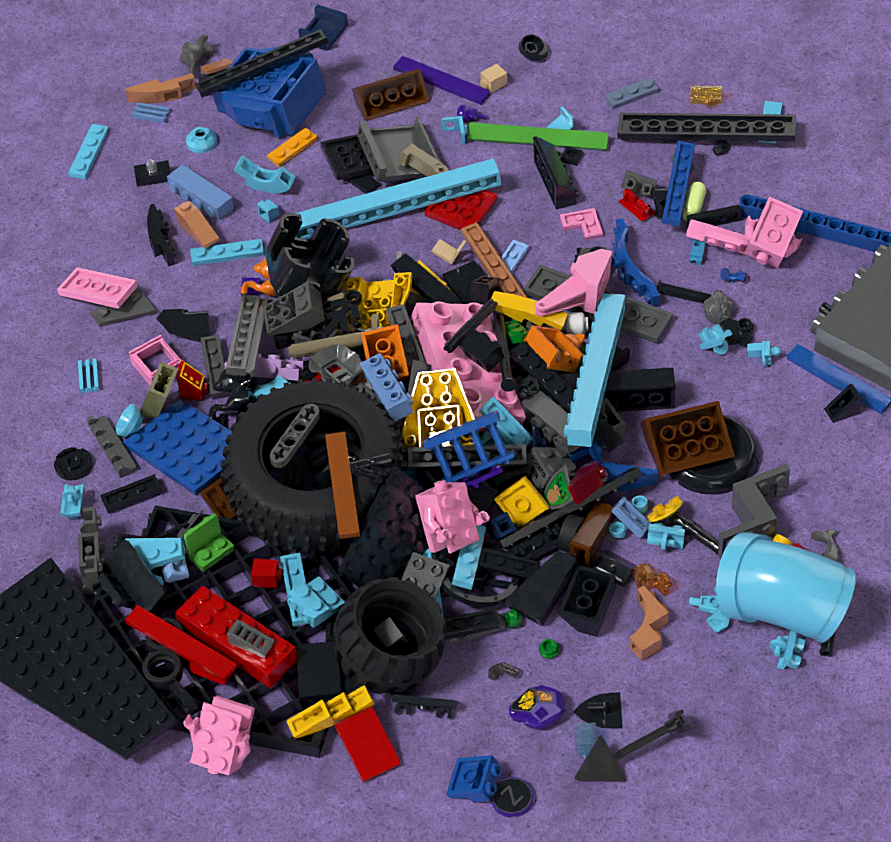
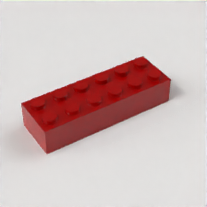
(211, 618)

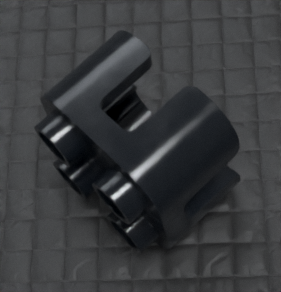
(315, 260)

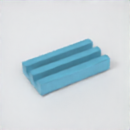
(87, 363)

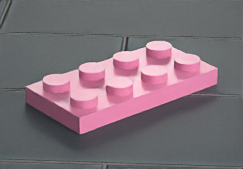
(97, 287)

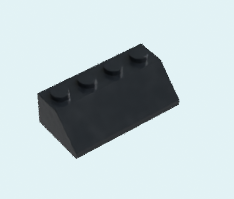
(554, 174)

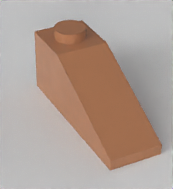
(195, 224)

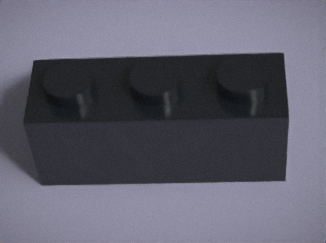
(588, 599)

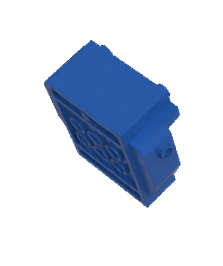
(276, 97)

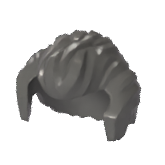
(718, 307)

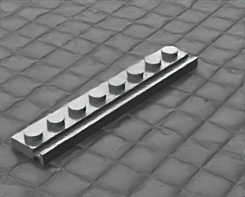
(246, 336)

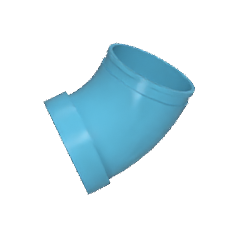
(783, 586)

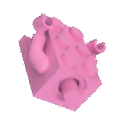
(773, 233)
(449, 516)
(221, 735)

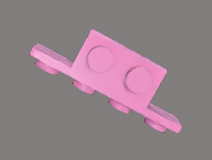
(717, 236)

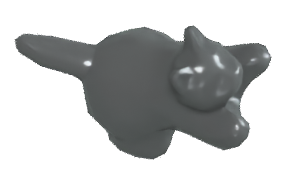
(193, 53)

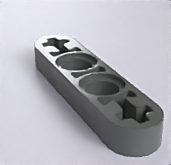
(297, 436)

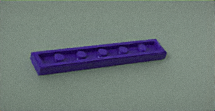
(444, 80)

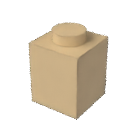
(493, 78)

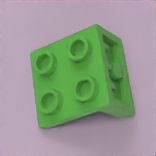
(206, 543)

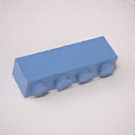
(200, 192)

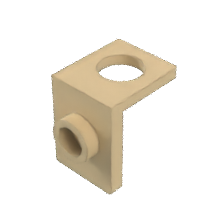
(446, 251)

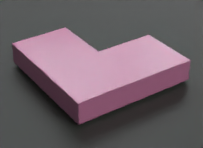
(583, 219)

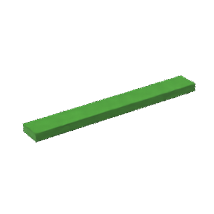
(524, 136)

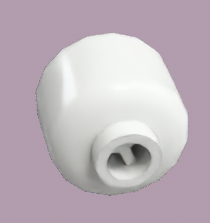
(576, 323)

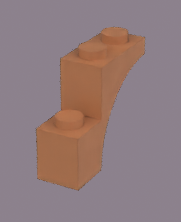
(647, 639)

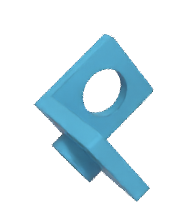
(563, 121)
(458, 126)

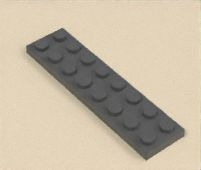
(639, 318)

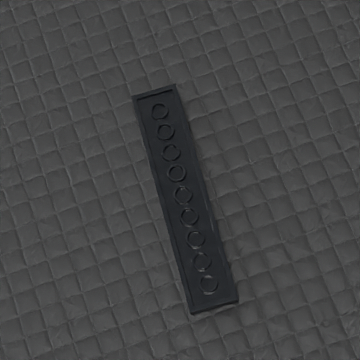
(707, 127)

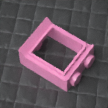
(146, 350)

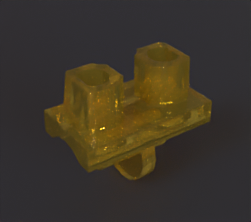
(706, 94)

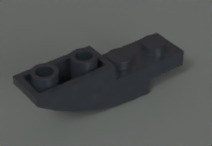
(159, 236)

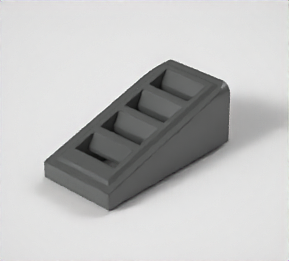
(238, 633)

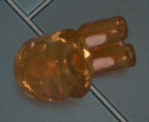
(647, 576)

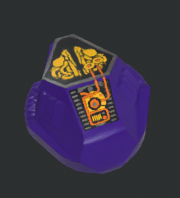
(538, 707)

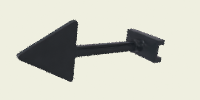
(602, 763)

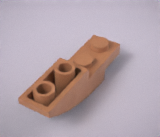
(161, 92)

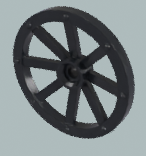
(480, 581)

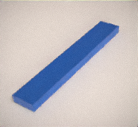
(678, 183)
(838, 378)

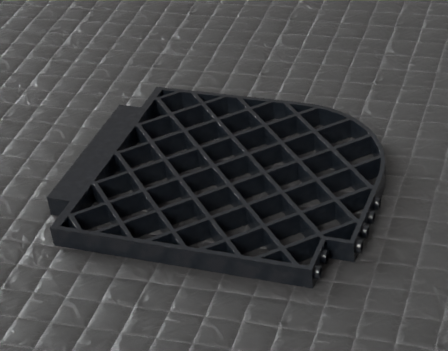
(307, 745)

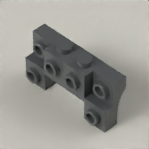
(90, 551)

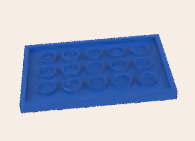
(182, 446)

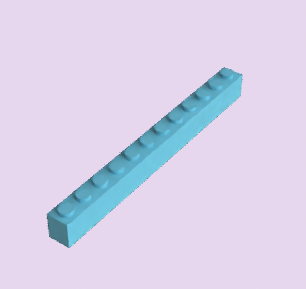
(403, 197)
(595, 370)

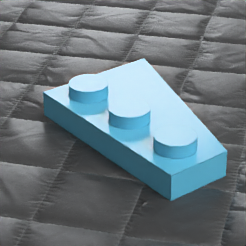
(158, 551)

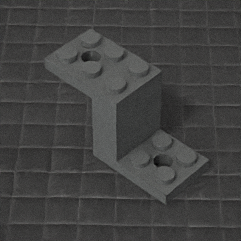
(751, 504)

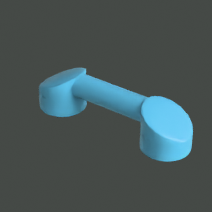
(618, 529)

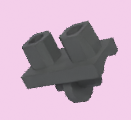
(639, 183)

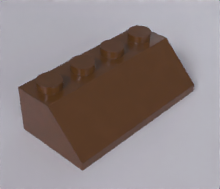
(391, 94)

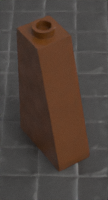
(592, 533)

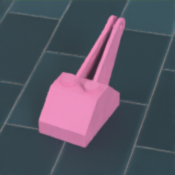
(582, 289)

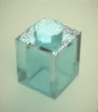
(584, 738)

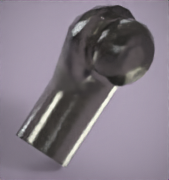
(500, 669)

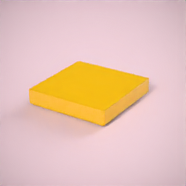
(522, 502)

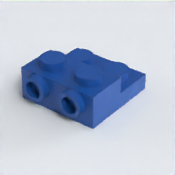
(474, 778)

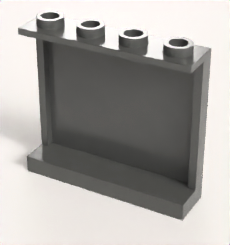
(385, 145)

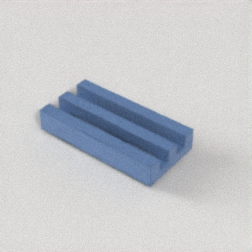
(151, 112)
(631, 517)

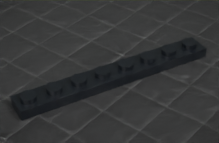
(261, 63)
(561, 392)
(544, 521)

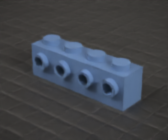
(386, 387)

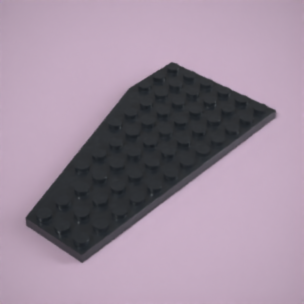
(72, 666)

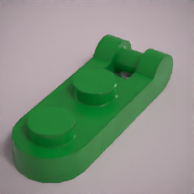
(515, 331)

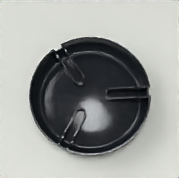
(721, 475)

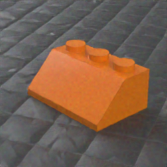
(389, 344)

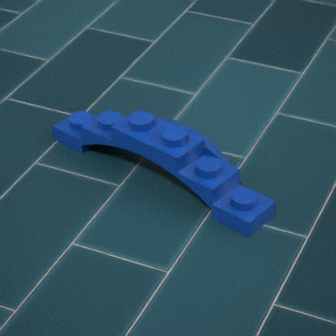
(628, 270)

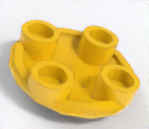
(663, 512)

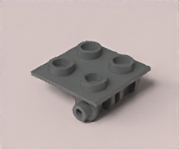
(426, 573)

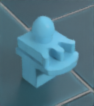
(763, 350)

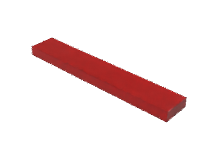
(181, 643)

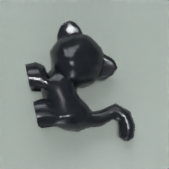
(240, 390)

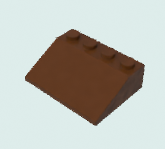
(687, 438)

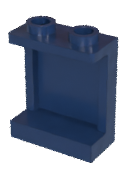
(329, 21)

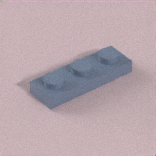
(631, 93)

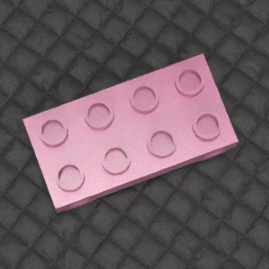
(434, 326)

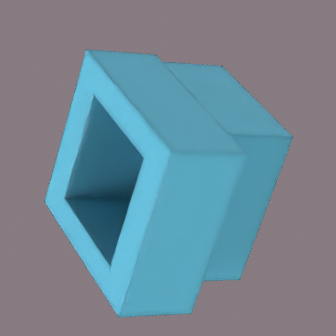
(267, 210)

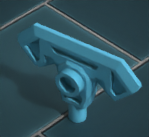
(709, 604)

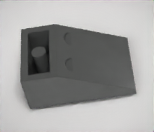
(294, 310)

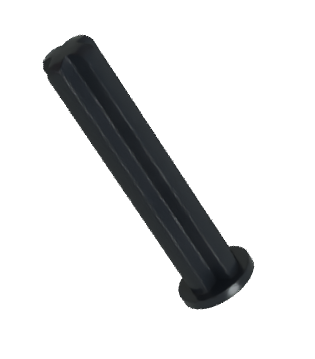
(682, 293)

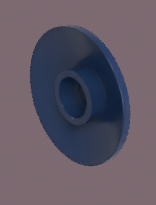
(538, 441)

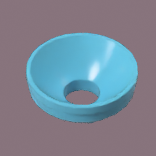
(201, 144)
(129, 421)

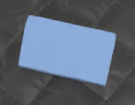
(175, 571)

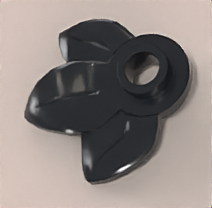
(739, 334)

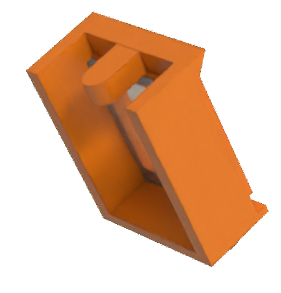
(554, 348)

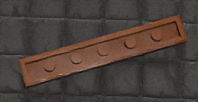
(342, 485)

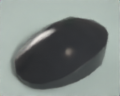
(532, 42)

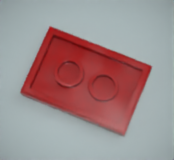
(367, 744)

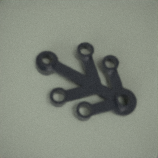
(340, 315)

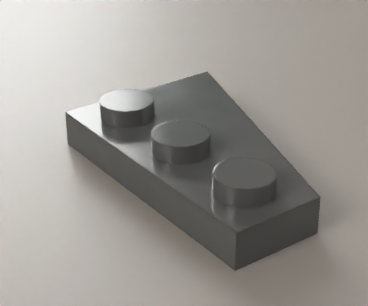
(134, 307)

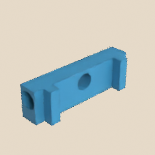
(697, 252)

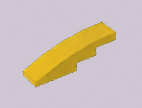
(524, 308)
(330, 713)

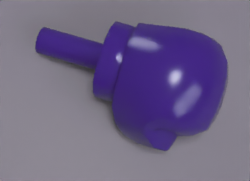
(469, 113)

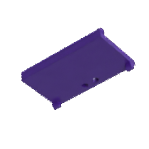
(482, 475)

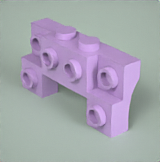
(273, 366)

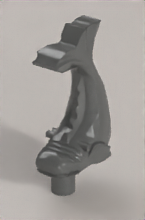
(827, 537)

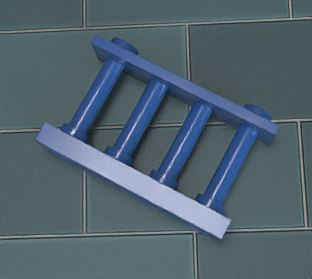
(472, 429)

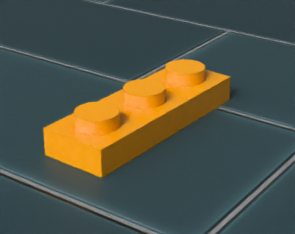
(292, 147)

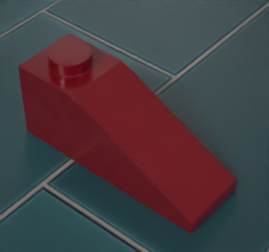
(587, 481)

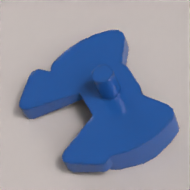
(740, 275)

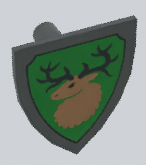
(557, 490)

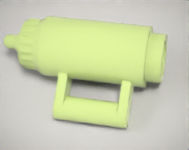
(694, 199)

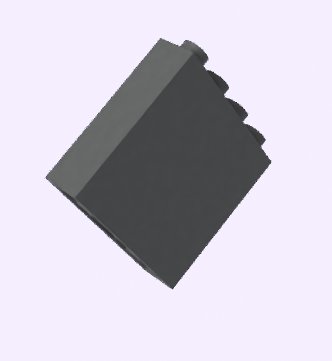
(860, 323)

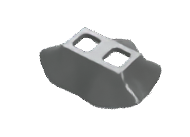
(339, 356)

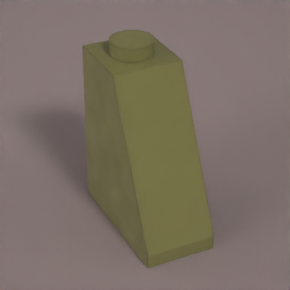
(158, 391)

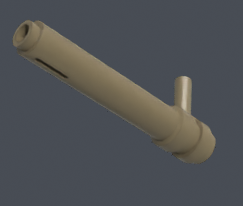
(350, 341)

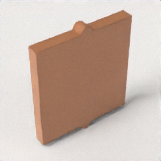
(216, 66)

